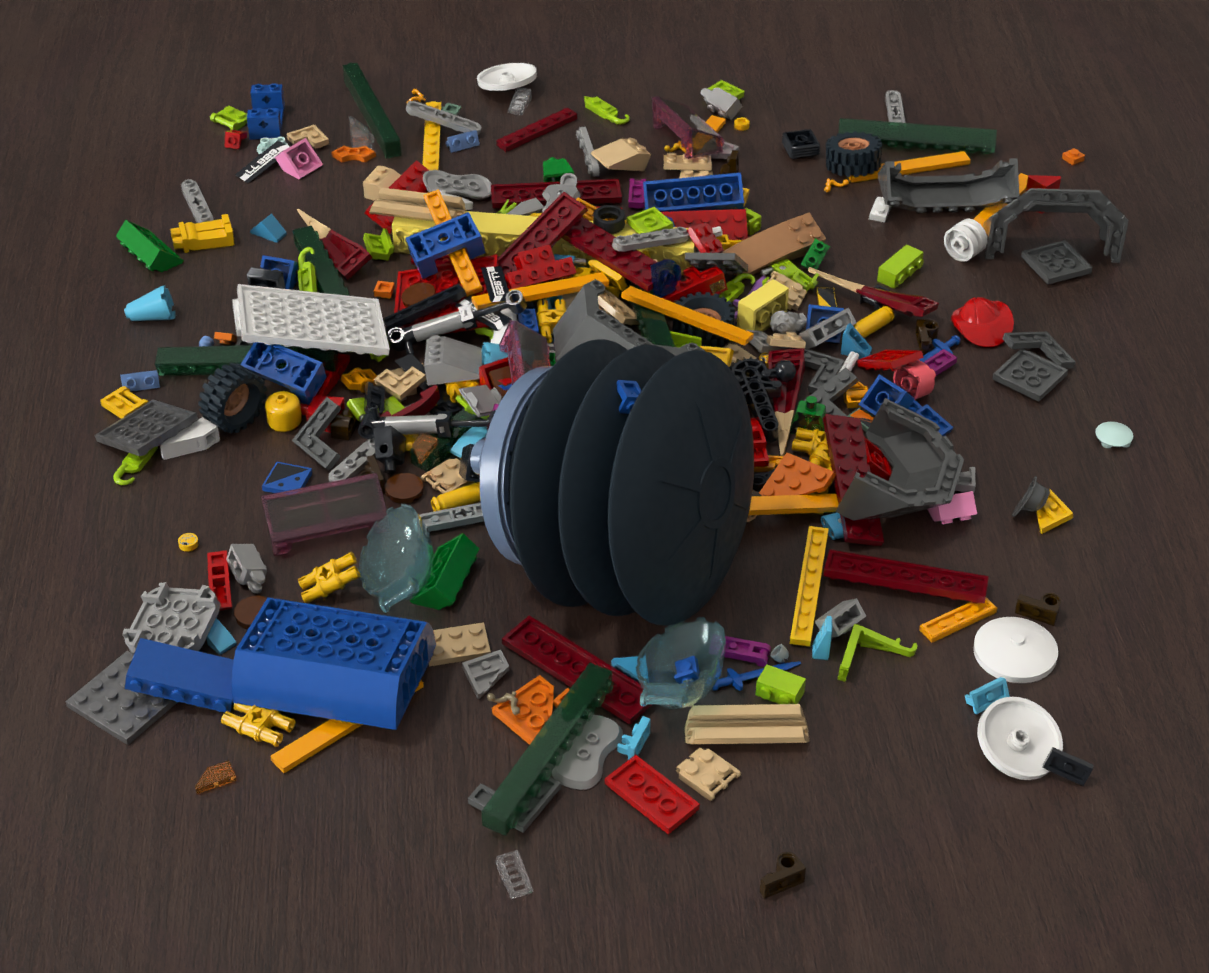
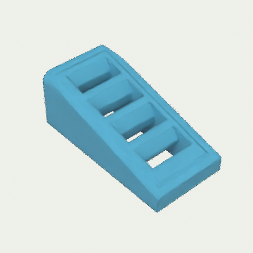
(822, 642)

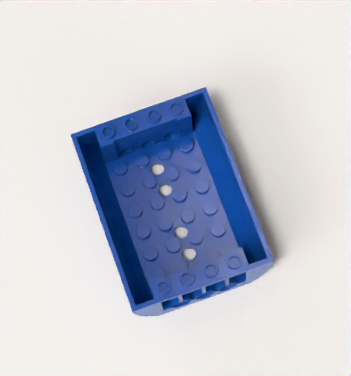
(328, 672)

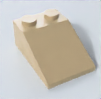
(623, 155)
(379, 178)

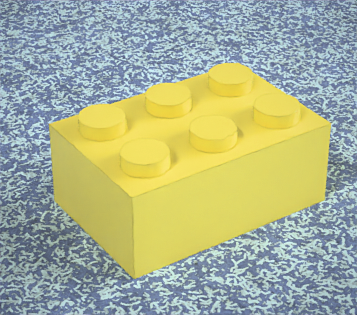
(760, 305)

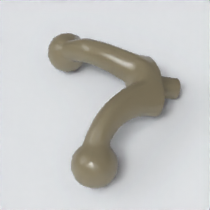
(511, 697)

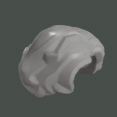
(787, 322)

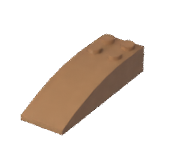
(779, 242)

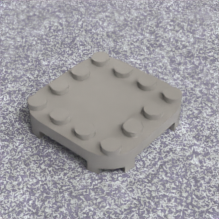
(174, 617)

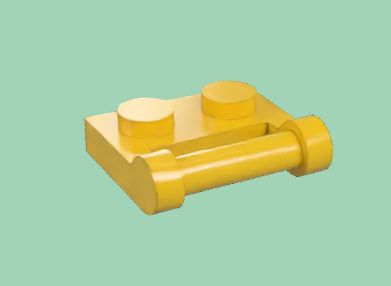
(119, 405)

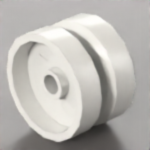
(965, 240)

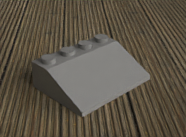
(451, 360)

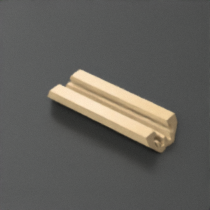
(412, 205)
(746, 724)

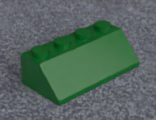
(147, 247)
(448, 572)

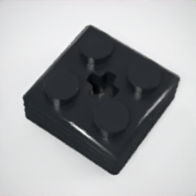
(801, 143)
(265, 278)

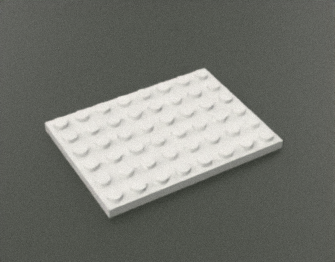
(311, 320)

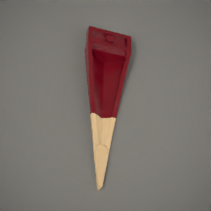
(346, 254)
(903, 303)
(786, 404)

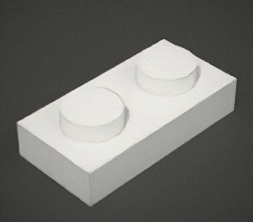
(879, 210)

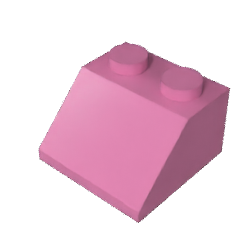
(299, 159)
(961, 507)

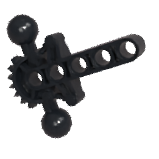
(758, 389)

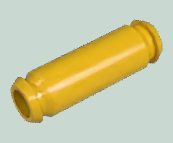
(874, 321)
(459, 497)

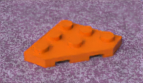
(797, 477)
(535, 707)

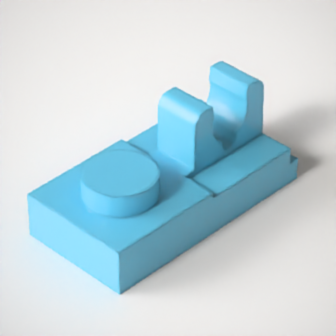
(984, 696)
(635, 744)

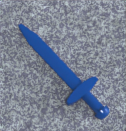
(955, 340)
(736, 679)

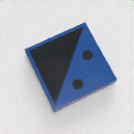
(286, 477)

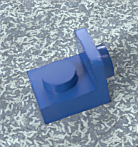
(628, 392)
(687, 669)

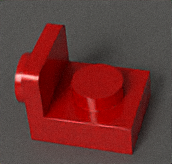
(233, 138)

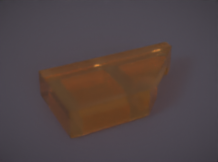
(423, 446)
(216, 776)

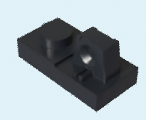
(1068, 766)

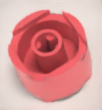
(915, 379)

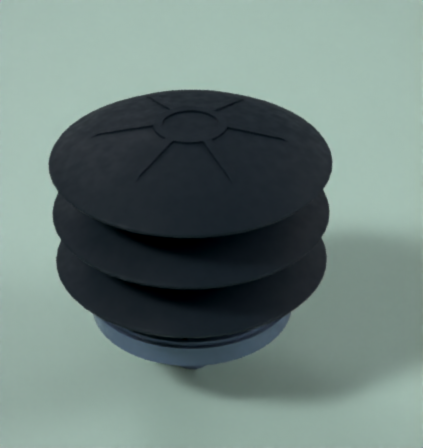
(615, 502)

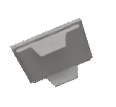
(481, 399)

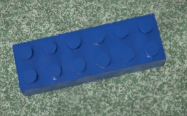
(695, 193)

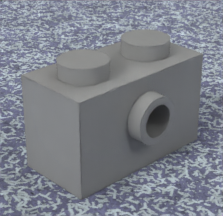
(843, 616)

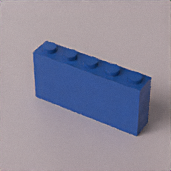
(181, 675)

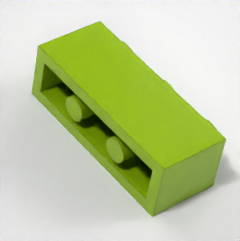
(900, 266)

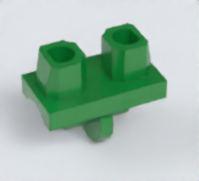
(815, 254)

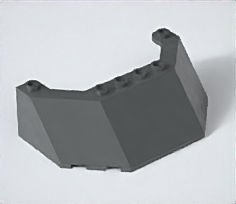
(950, 192)
(1093, 202)
(586, 322)
(922, 465)

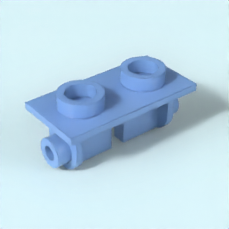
(463, 141)
(141, 380)

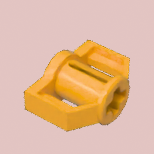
(358, 378)
(854, 395)

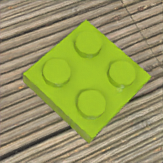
(649, 221)

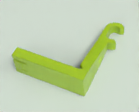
(874, 640)

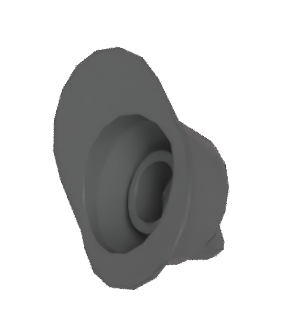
(1033, 499)

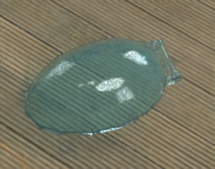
(396, 557)
(680, 641)

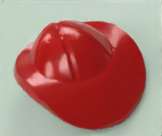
(983, 321)

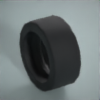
(609, 211)

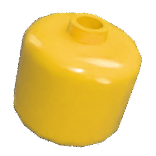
(283, 411)

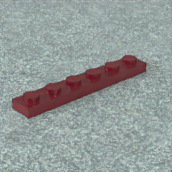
(536, 129)

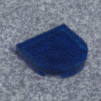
(665, 277)

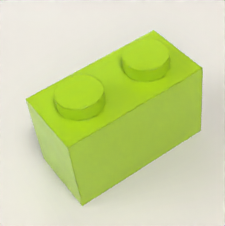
(780, 686)

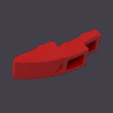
(760, 453)

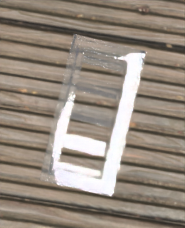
(520, 99)
(510, 858)

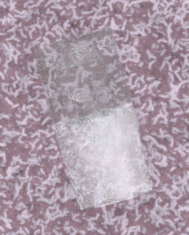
(360, 134)

